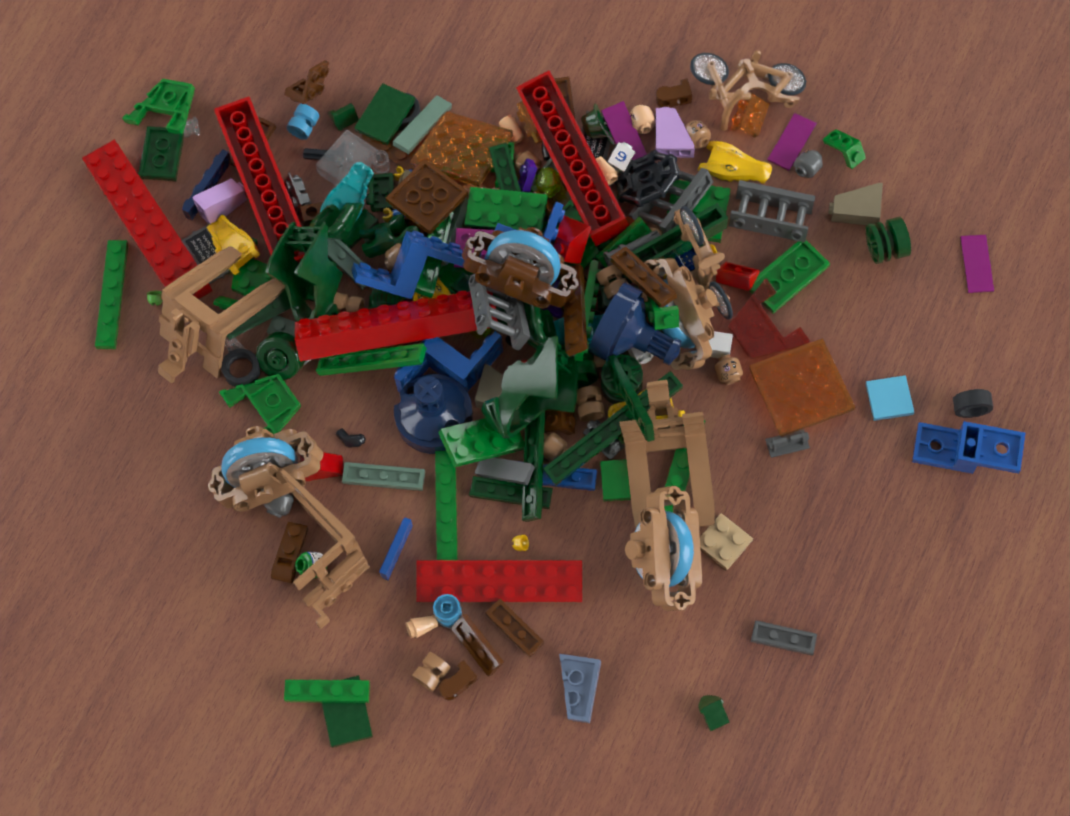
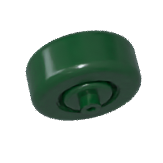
(279, 355)

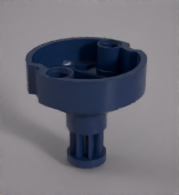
(626, 327)
(434, 405)

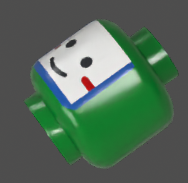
(306, 560)

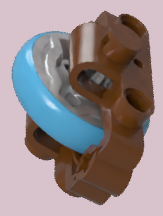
(520, 266)

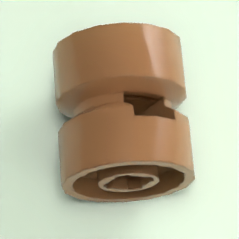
(607, 274)
(348, 304)
(590, 404)
(429, 679)

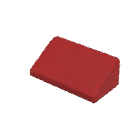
(737, 275)

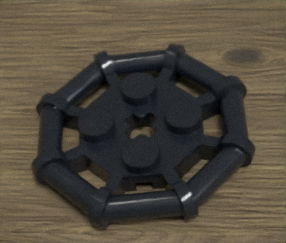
(641, 185)

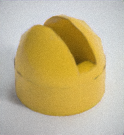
(521, 543)

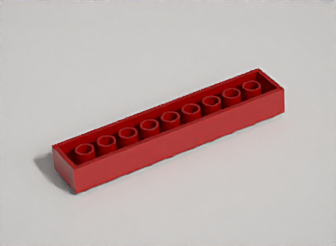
(573, 157)
(258, 171)
(141, 215)
(385, 325)

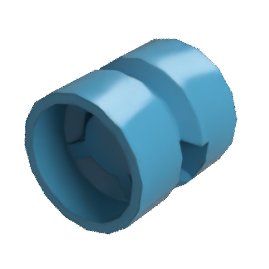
(303, 121)
(447, 610)

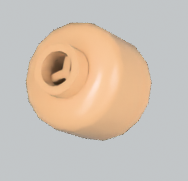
(642, 118)

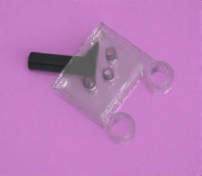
(344, 153)

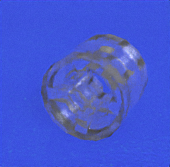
(192, 127)

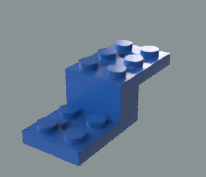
(969, 447)

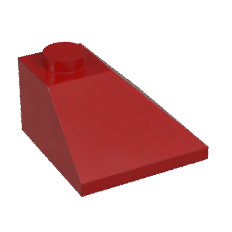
(571, 239)

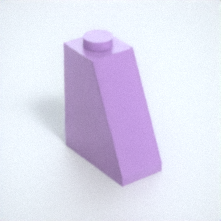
(672, 134)
(219, 200)

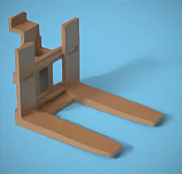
(182, 307)
(669, 437)
(345, 573)

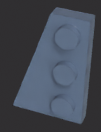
(580, 685)

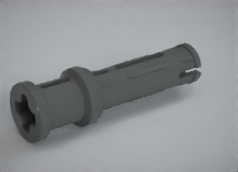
(631, 246)

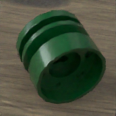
(889, 239)
(634, 373)

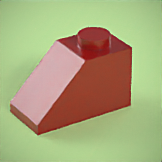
(330, 466)

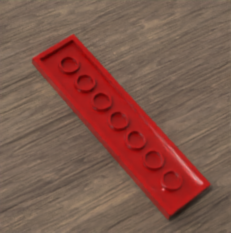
(500, 580)

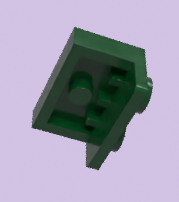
(379, 188)

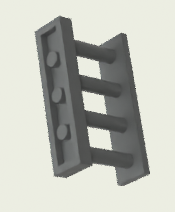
(689, 197)
(773, 197)
(514, 316)

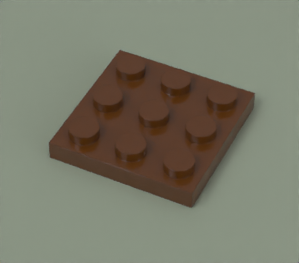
(427, 196)

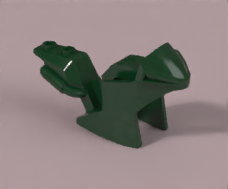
(314, 266)
(538, 384)

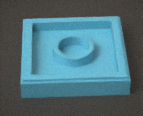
(889, 398)

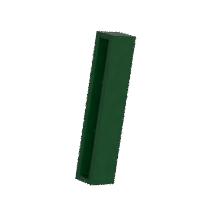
(670, 245)

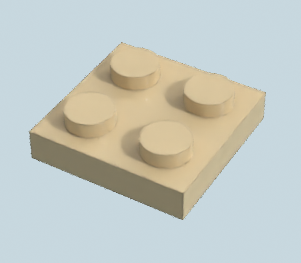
(724, 541)

